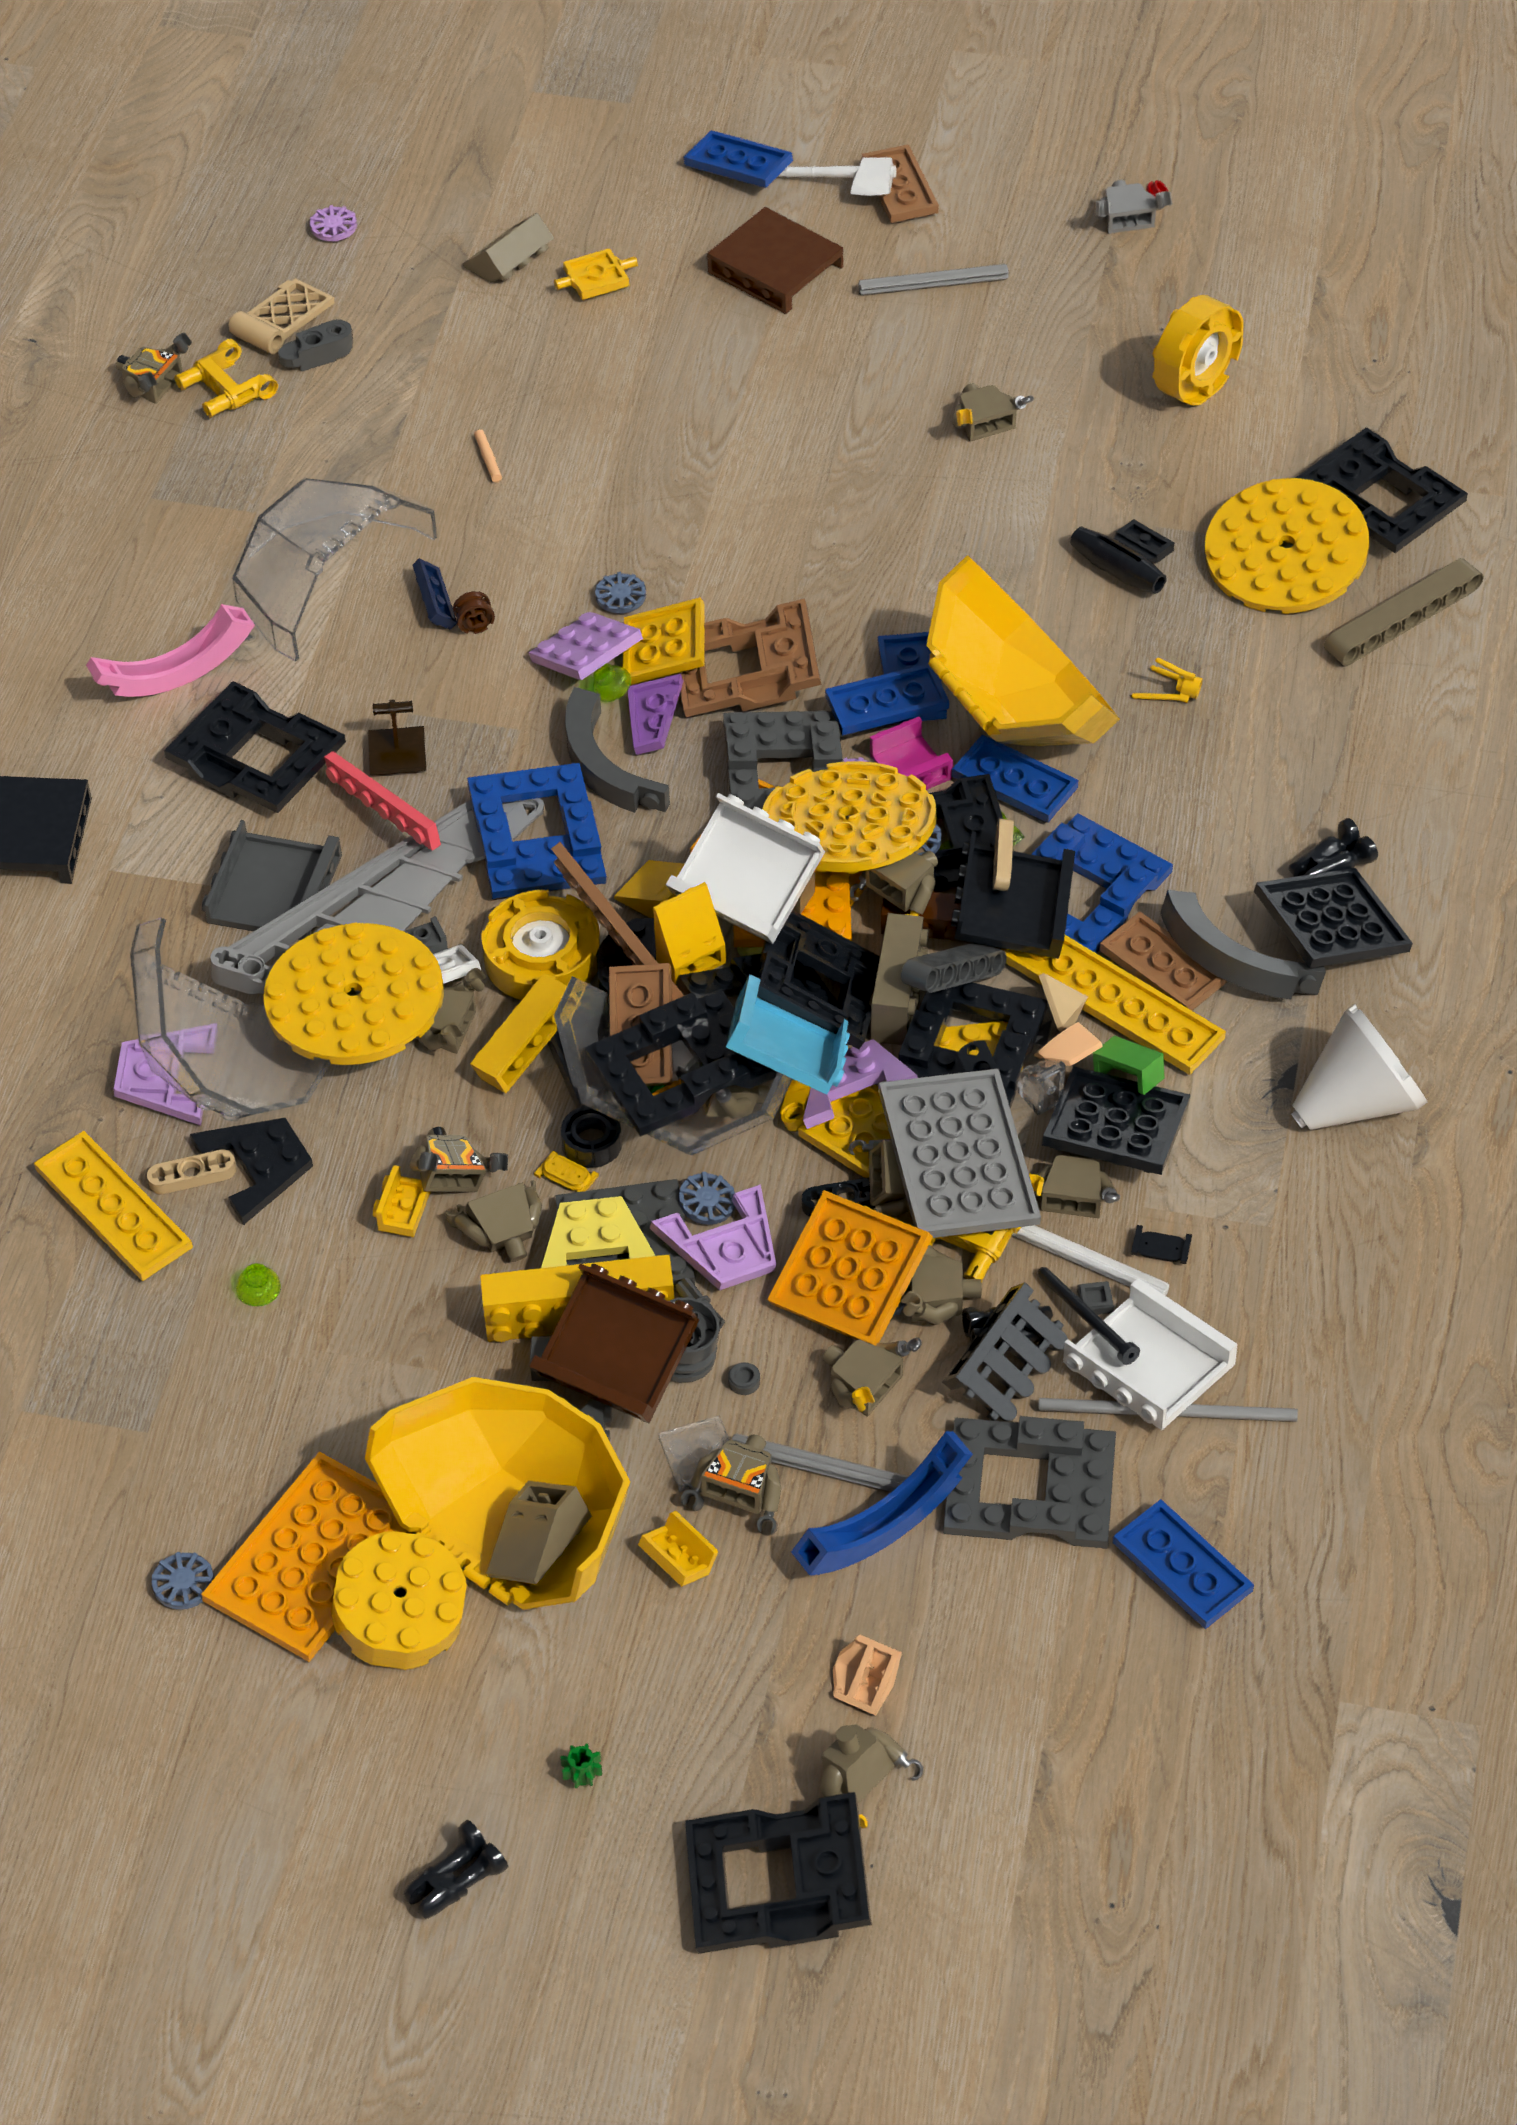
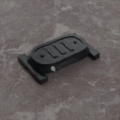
(1161, 1246)

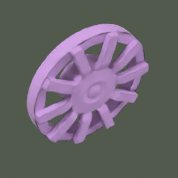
(333, 223)

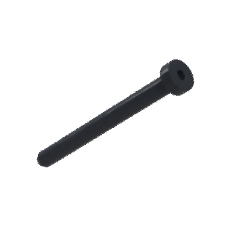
(1127, 1351)

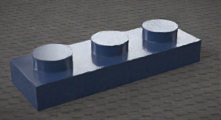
(434, 594)

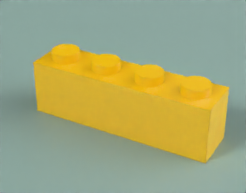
(521, 1035)

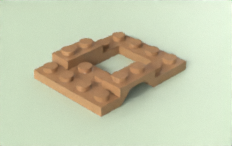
(785, 660)

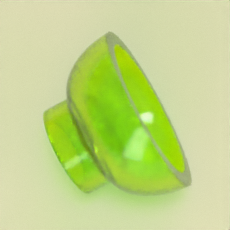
(611, 682)
(258, 1285)

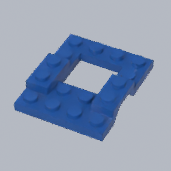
(529, 863)
(1111, 863)

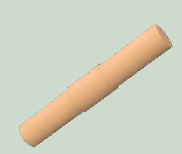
(488, 456)

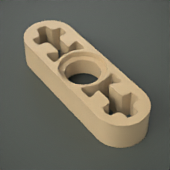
(1003, 854)
(184, 1182)

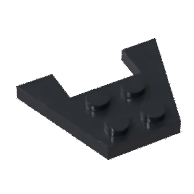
(269, 1156)

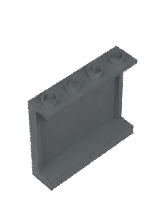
(266, 878)

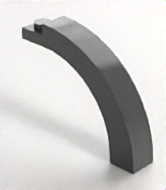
(597, 770)
(1229, 959)

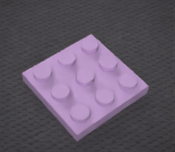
(585, 645)

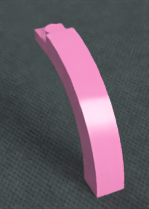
(180, 666)

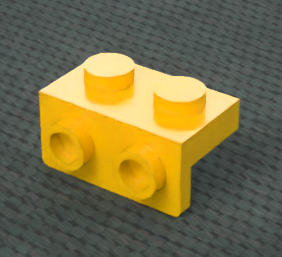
(400, 1204)
(680, 1550)

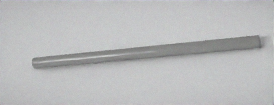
(1193, 1410)

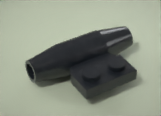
(1127, 554)

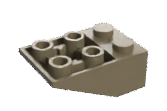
(537, 1531)

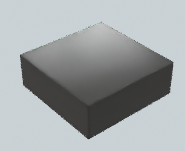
(1097, 1296)

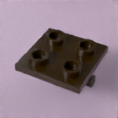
(396, 748)

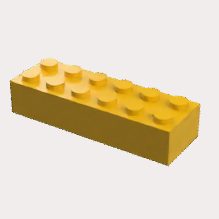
(534, 1299)

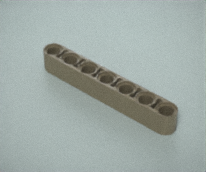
(1403, 611)

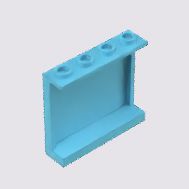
(786, 1041)

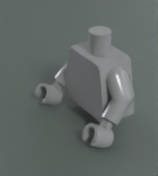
(1130, 207)

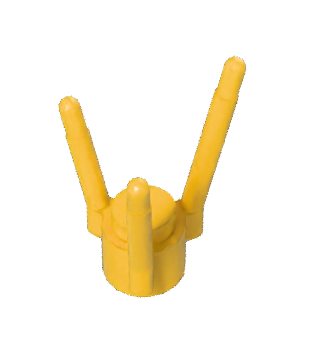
(1188, 683)

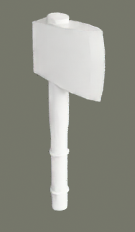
(870, 178)

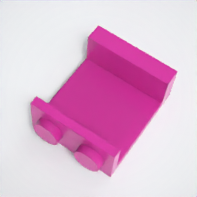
(910, 753)

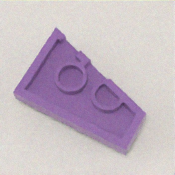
(652, 711)

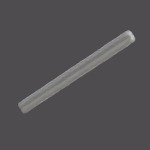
(933, 279)
(830, 1466)

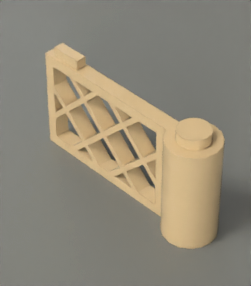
(263, 330)

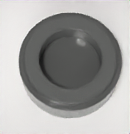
(744, 1378)

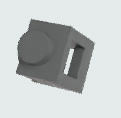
(430, 935)

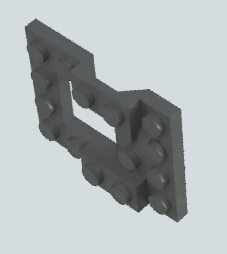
(776, 736)
(1076, 1488)

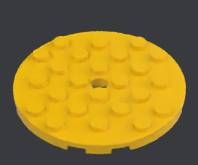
(1326, 551)
(885, 811)
(396, 999)

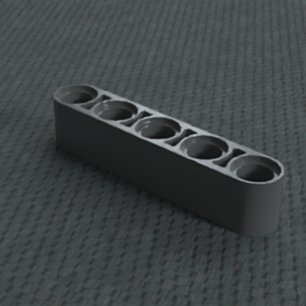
(953, 967)

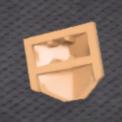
(1070, 1045)
(865, 1673)

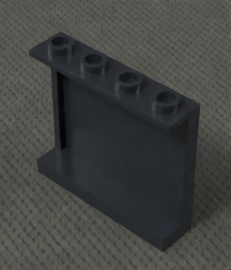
(42, 823)
(1025, 917)

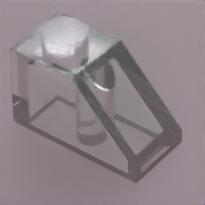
(1042, 1084)

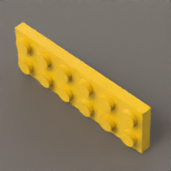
(113, 1205)

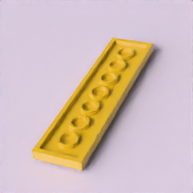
(1126, 1003)

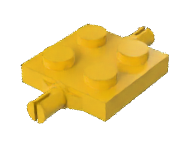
(596, 273)

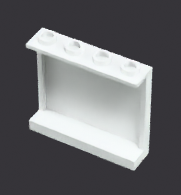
(750, 867)
(1175, 1362)

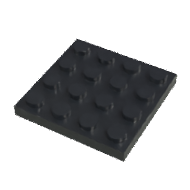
(1332, 917)
(1114, 1123)

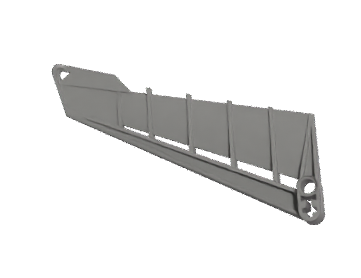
(391, 902)

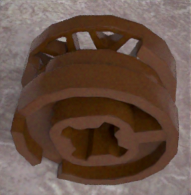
(473, 612)

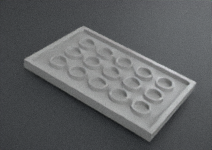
(959, 1153)

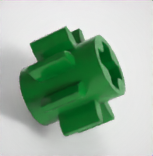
(581, 1765)

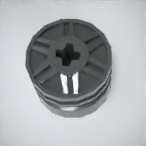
(702, 1347)

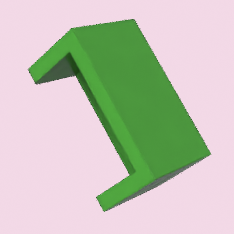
(1132, 1059)

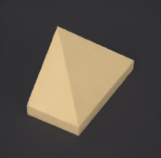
(1063, 1001)

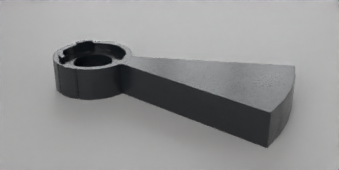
(581, 1151)

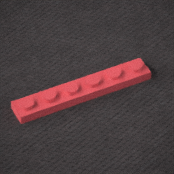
(382, 800)

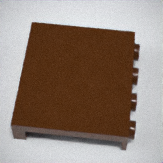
(772, 258)
(617, 1343)

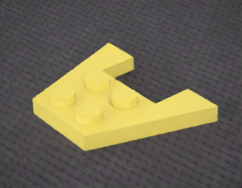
(594, 1230)

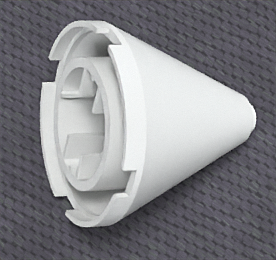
(1355, 1078)

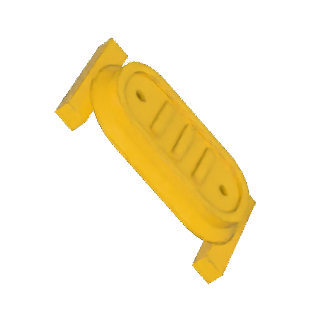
(566, 1172)

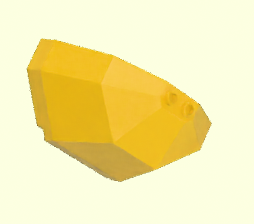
(1008, 667)
(469, 1450)

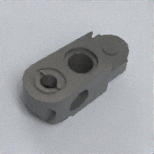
(318, 345)

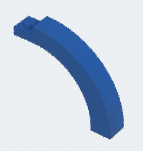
(863, 1535)

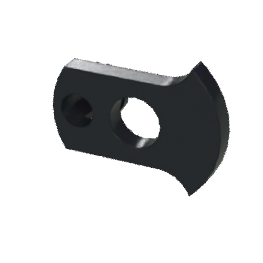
(983, 1056)

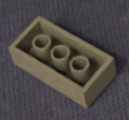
(892, 999)

